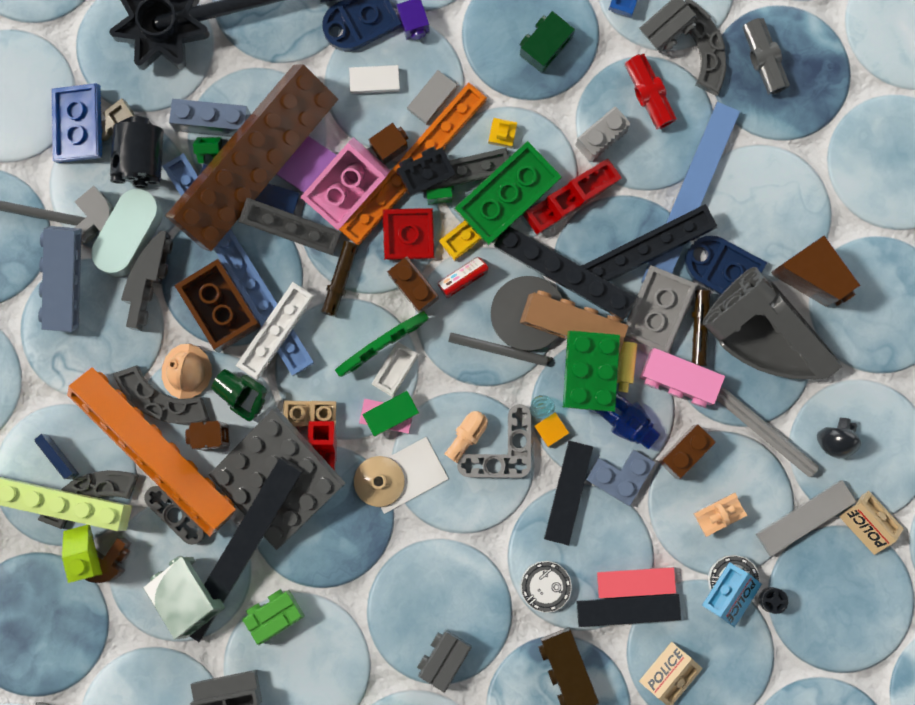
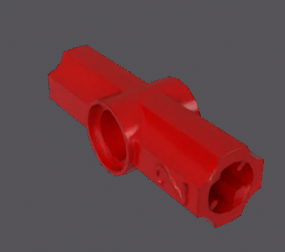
(650, 91)

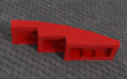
(572, 196)

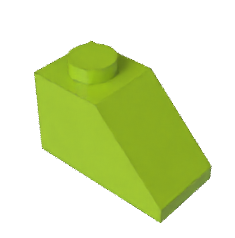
(80, 554)

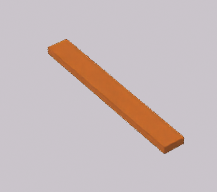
(392, 189)

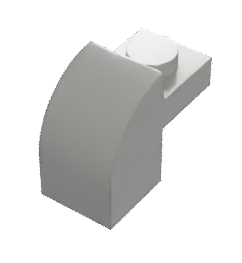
(96, 209)

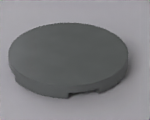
(508, 309)

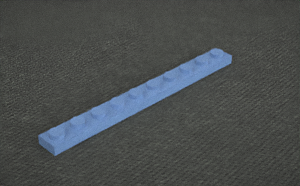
(243, 273)

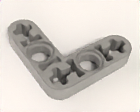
(513, 452)

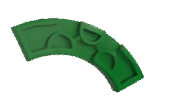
(381, 342)

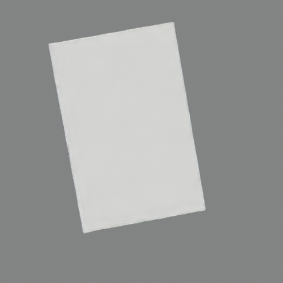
(420, 471)

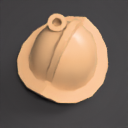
(186, 371)

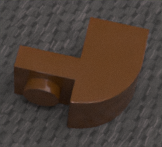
(108, 563)

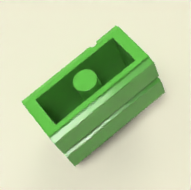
(272, 617)

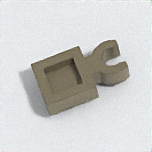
(113, 115)

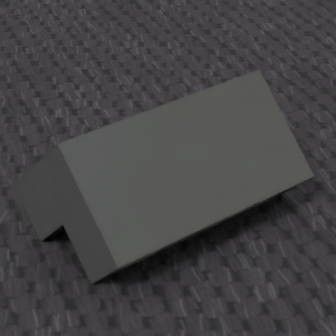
(228, 690)

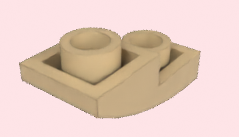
(302, 412)

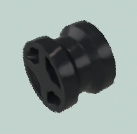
(778, 601)

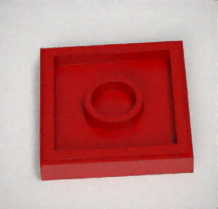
(408, 233)

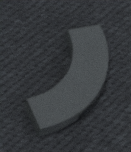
(711, 51)
(156, 404)
(97, 485)

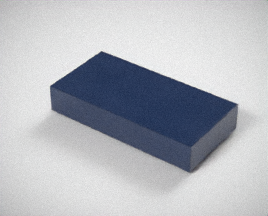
(56, 456)

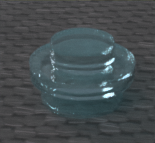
(542, 406)

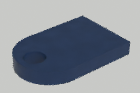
(361, 22)
(722, 263)

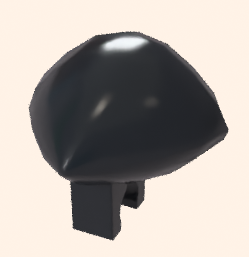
(839, 441)

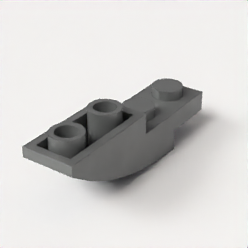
(148, 269)

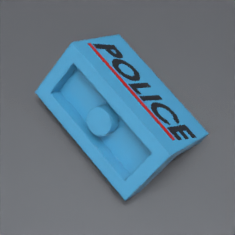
(732, 594)

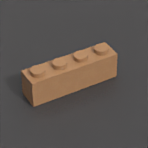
(562, 316)

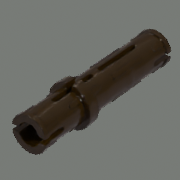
(339, 279)
(702, 297)

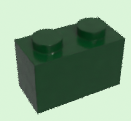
(546, 41)

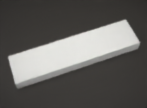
(275, 331)

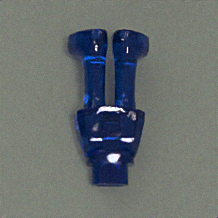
(632, 423)

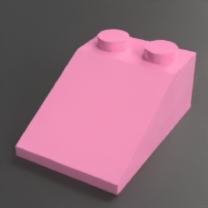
(345, 183)

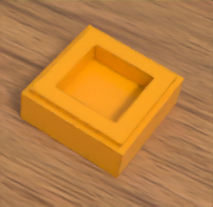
(551, 429)

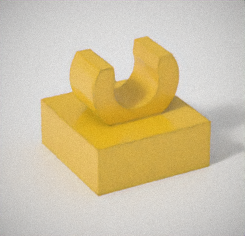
(502, 133)

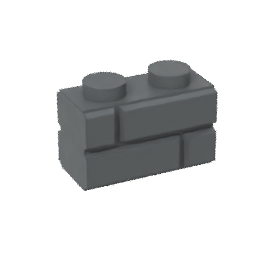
(669, 24)
(444, 660)

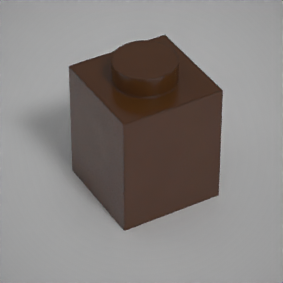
(389, 143)

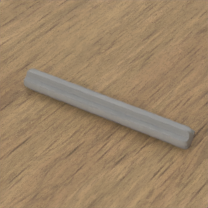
(767, 432)

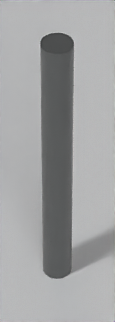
(40, 213)
(498, 349)

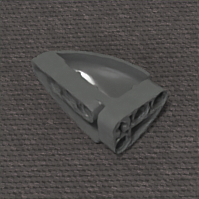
(767, 331)

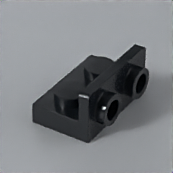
(425, 171)

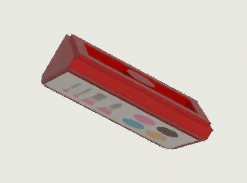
(463, 277)

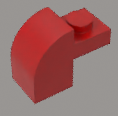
(324, 440)

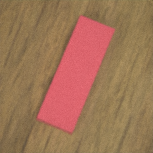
(636, 582)

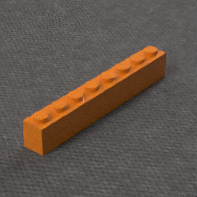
(150, 451)

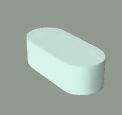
(126, 232)

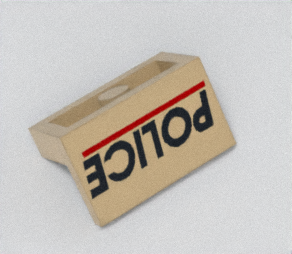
(872, 523)
(670, 674)

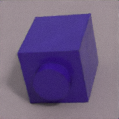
(413, 19)

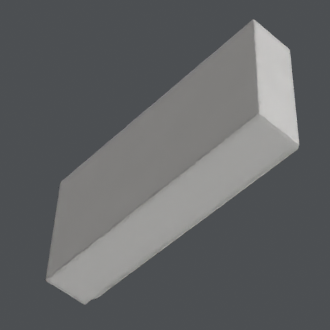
(432, 97)

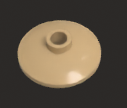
(392, 481)

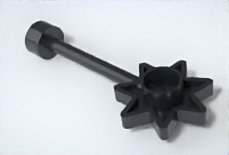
(166, 26)

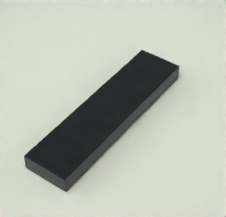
(568, 493)
(628, 610)

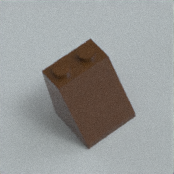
(819, 274)

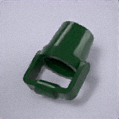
(236, 390)

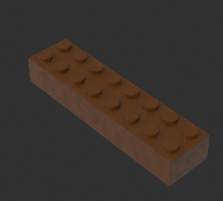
(252, 157)

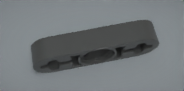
(155, 507)

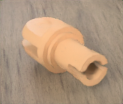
(467, 434)

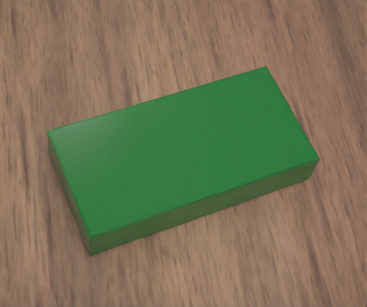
(390, 413)

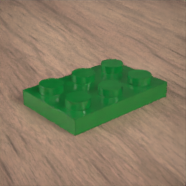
(591, 371)

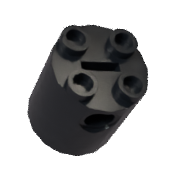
(136, 152)

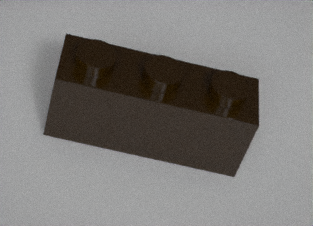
(567, 669)

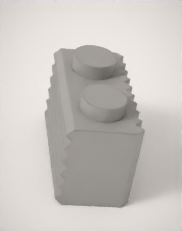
(602, 134)

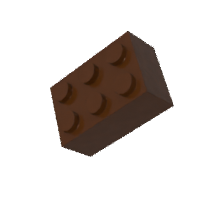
(217, 306)

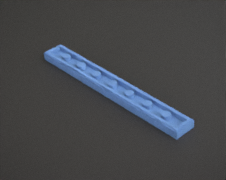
(699, 174)

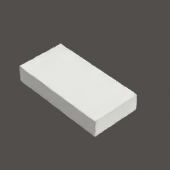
(374, 79)
(395, 369)

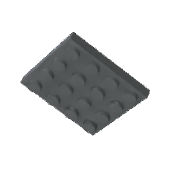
(251, 462)

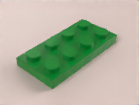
(508, 193)

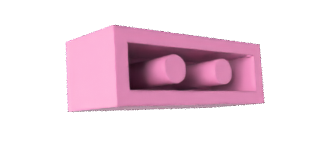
(681, 378)

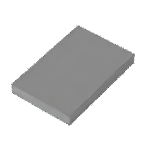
(659, 309)

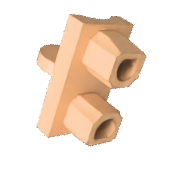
(720, 514)

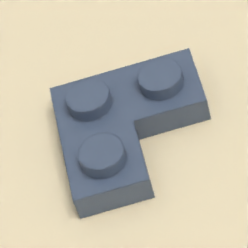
(622, 483)

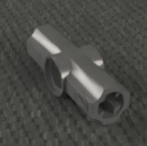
(765, 56)

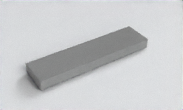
(805, 518)

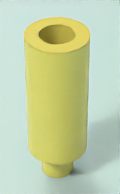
(626, 366)

